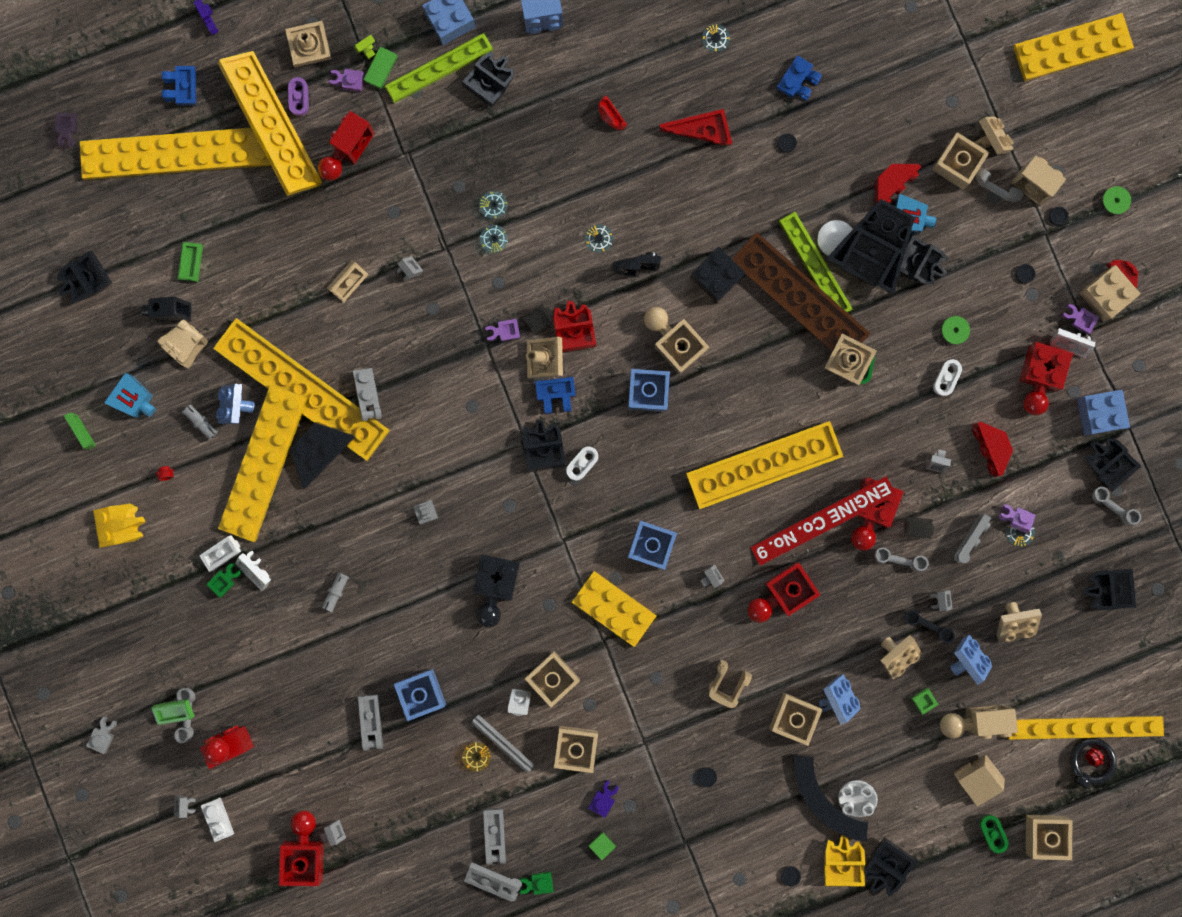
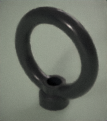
(1084, 779)

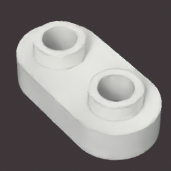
(947, 378)
(581, 463)

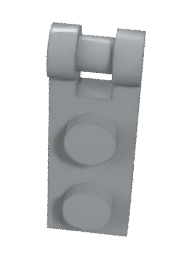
(367, 394)
(972, 538)
(370, 721)
(494, 835)
(493, 882)

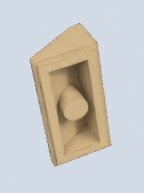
(347, 281)

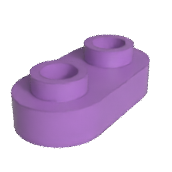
(298, 97)

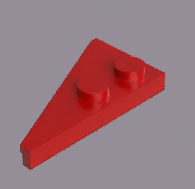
(705, 127)

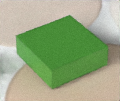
(924, 701)
(602, 845)

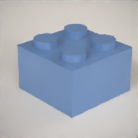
(542, 15)
(448, 18)
(648, 390)
(1103, 412)
(652, 545)
(420, 694)

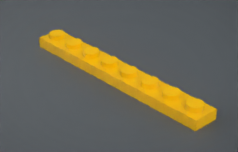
(1089, 727)

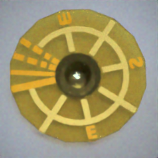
(476, 756)

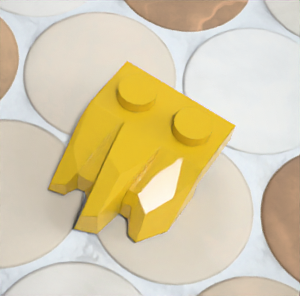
(117, 525)
(844, 864)

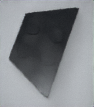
(318, 450)

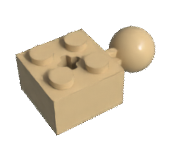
(657, 320)
(982, 722)

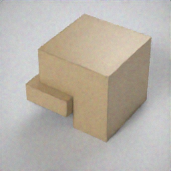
(980, 780)

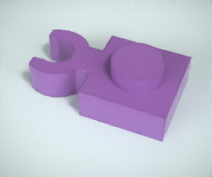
(350, 80)
(1083, 319)
(507, 330)
(1019, 518)

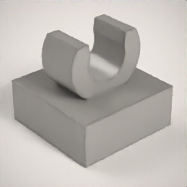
(409, 267)
(938, 462)
(425, 512)
(712, 577)
(944, 600)
(181, 806)
(333, 833)

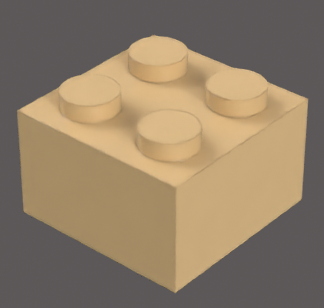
(960, 161)
(1038, 180)
(1109, 293)
(552, 679)
(795, 719)
(576, 749)
(1048, 837)

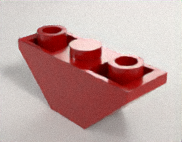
(893, 180)
(994, 446)

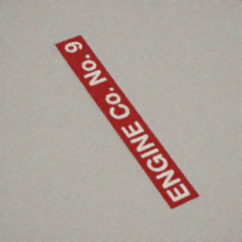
(823, 520)

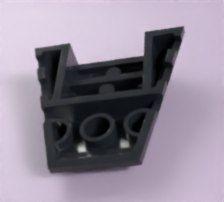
(876, 246)

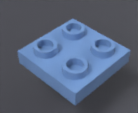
(231, 404)
(972, 660)
(840, 699)

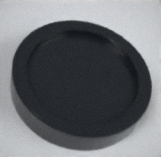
(787, 143)
(1058, 216)
(1025, 273)
(707, 777)
(790, 876)

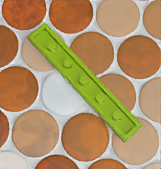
(438, 68)
(812, 259)

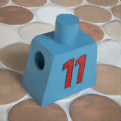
(917, 210)
(131, 397)

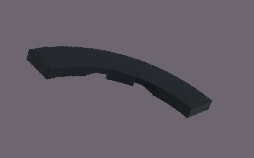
(821, 806)

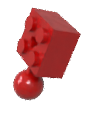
(347, 143)
(1035, 374)
(863, 537)
(761, 610)
(221, 749)
(310, 852)

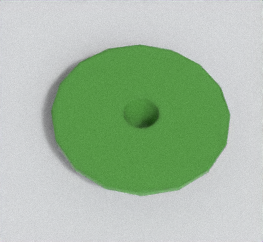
(1117, 200)
(955, 330)

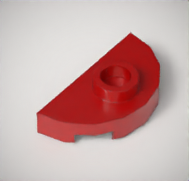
(610, 114)
(1127, 269)

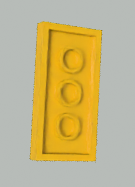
(614, 608)

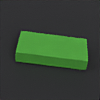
(380, 68)
(190, 262)
(80, 431)
(172, 712)

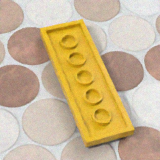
(1073, 47)

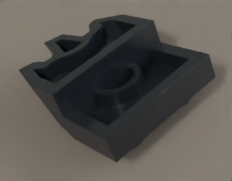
(489, 78)
(922, 261)
(633, 265)
(83, 278)
(543, 447)
(1112, 463)
(1112, 589)
(888, 867)

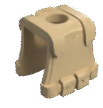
(183, 343)
(722, 698)

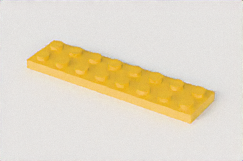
(269, 123)
(262, 463)
(764, 465)

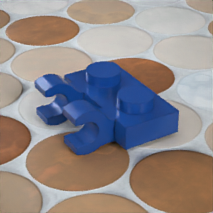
(795, 76)
(184, 85)
(555, 389)

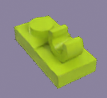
(366, 46)

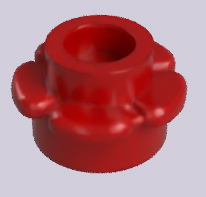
(164, 473)
(1094, 757)

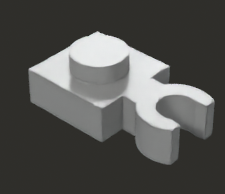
(101, 737)

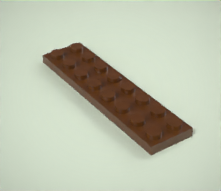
(797, 293)

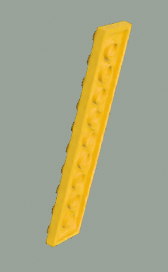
(171, 154)
(324, 404)

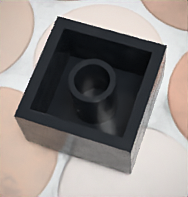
(717, 274)

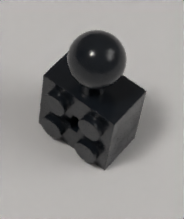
(489, 614)

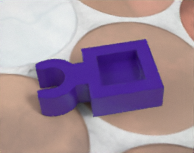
(206, 12)
(602, 801)

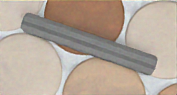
(502, 743)

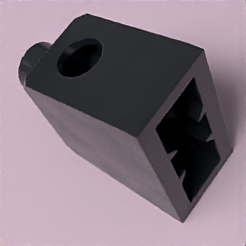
(167, 309)

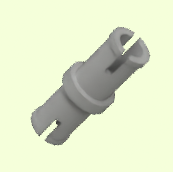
(200, 422)
(335, 592)

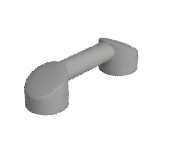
(1013, 195)
(1129, 517)
(917, 564)
(186, 732)

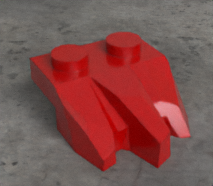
(574, 327)

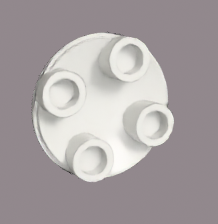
(832, 235)
(857, 799)

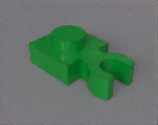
(222, 582)
(540, 883)

